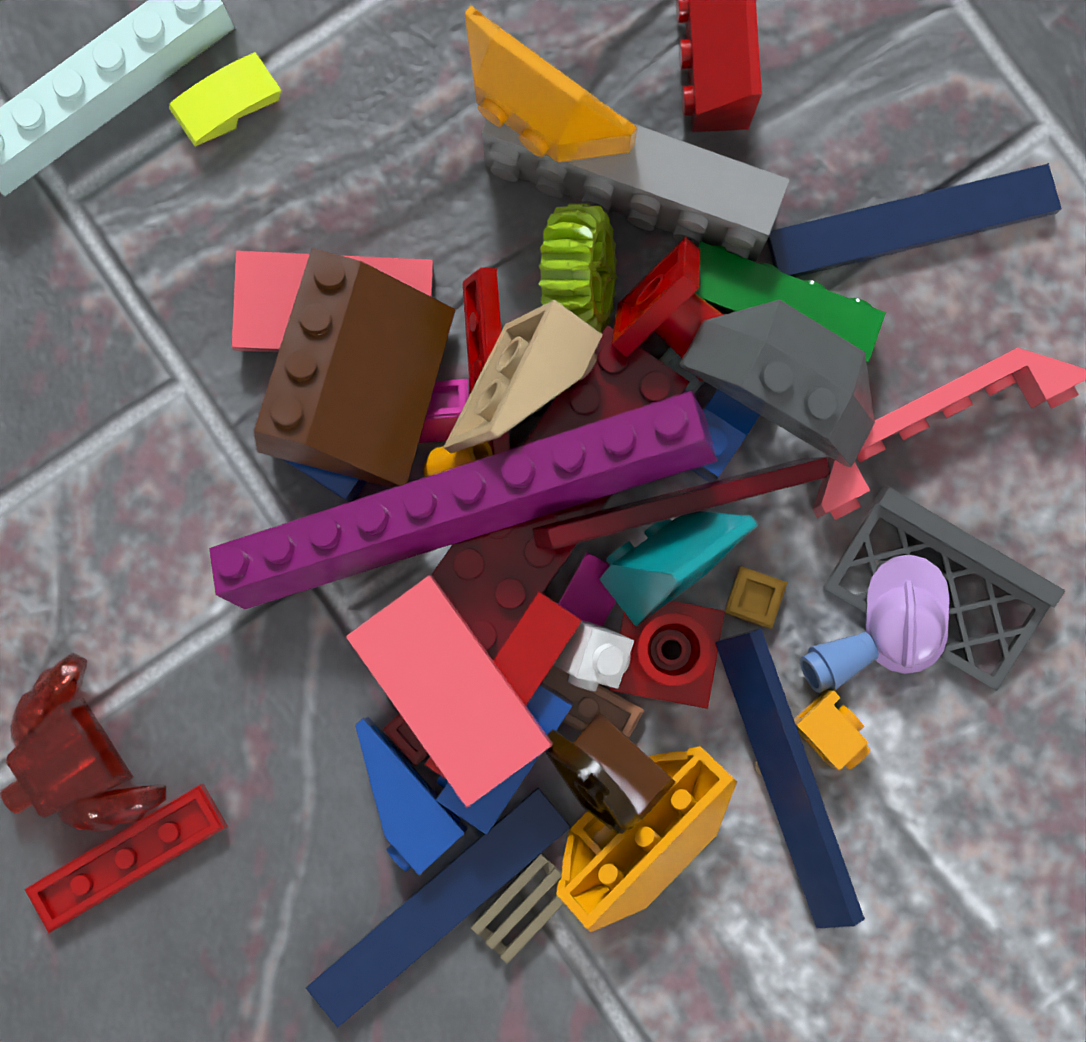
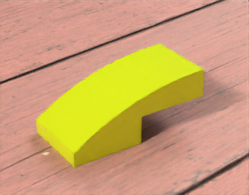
(223, 97)

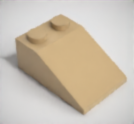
(526, 369)

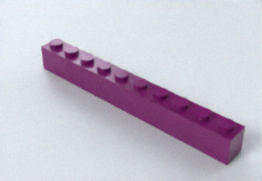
(465, 502)

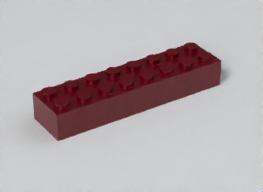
(502, 571)

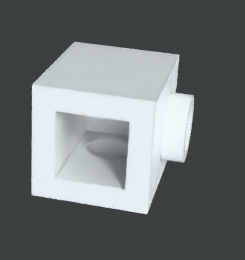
(595, 657)

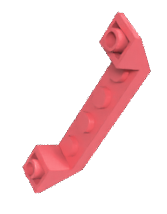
(1036, 375)

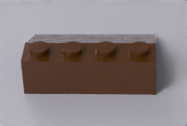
(354, 372)

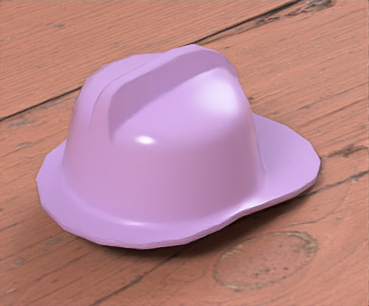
(908, 613)

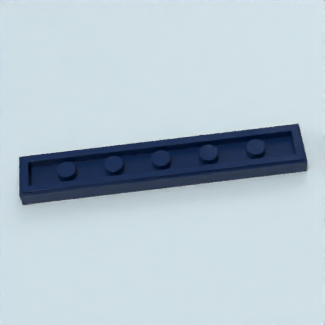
(914, 221)
(789, 780)
(437, 907)

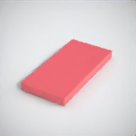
(269, 285)
(449, 690)

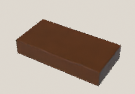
(626, 763)

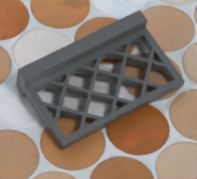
(968, 552)

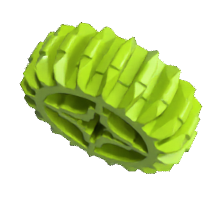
(580, 263)

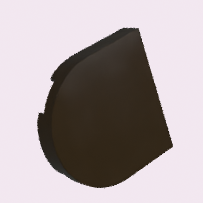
(592, 785)

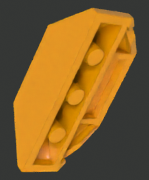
(539, 100)
(621, 874)

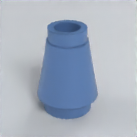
(837, 661)

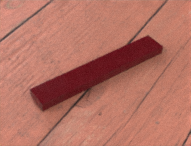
(679, 502)

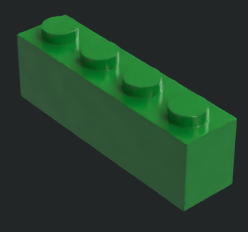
(738, 284)

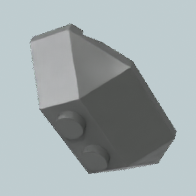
(788, 374)

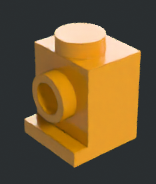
(832, 731)

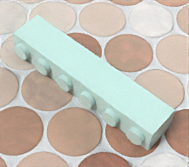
(103, 82)

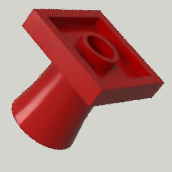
(664, 304)
(691, 674)

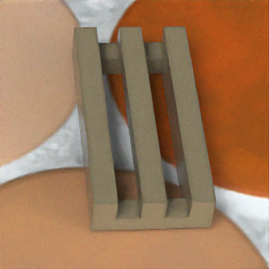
(494, 939)

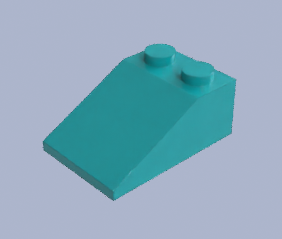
(671, 560)

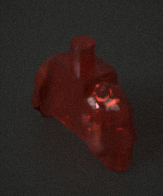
(67, 758)

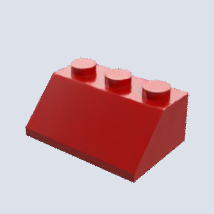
(720, 62)

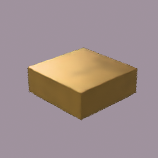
(755, 597)

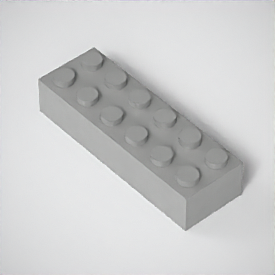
(655, 185)

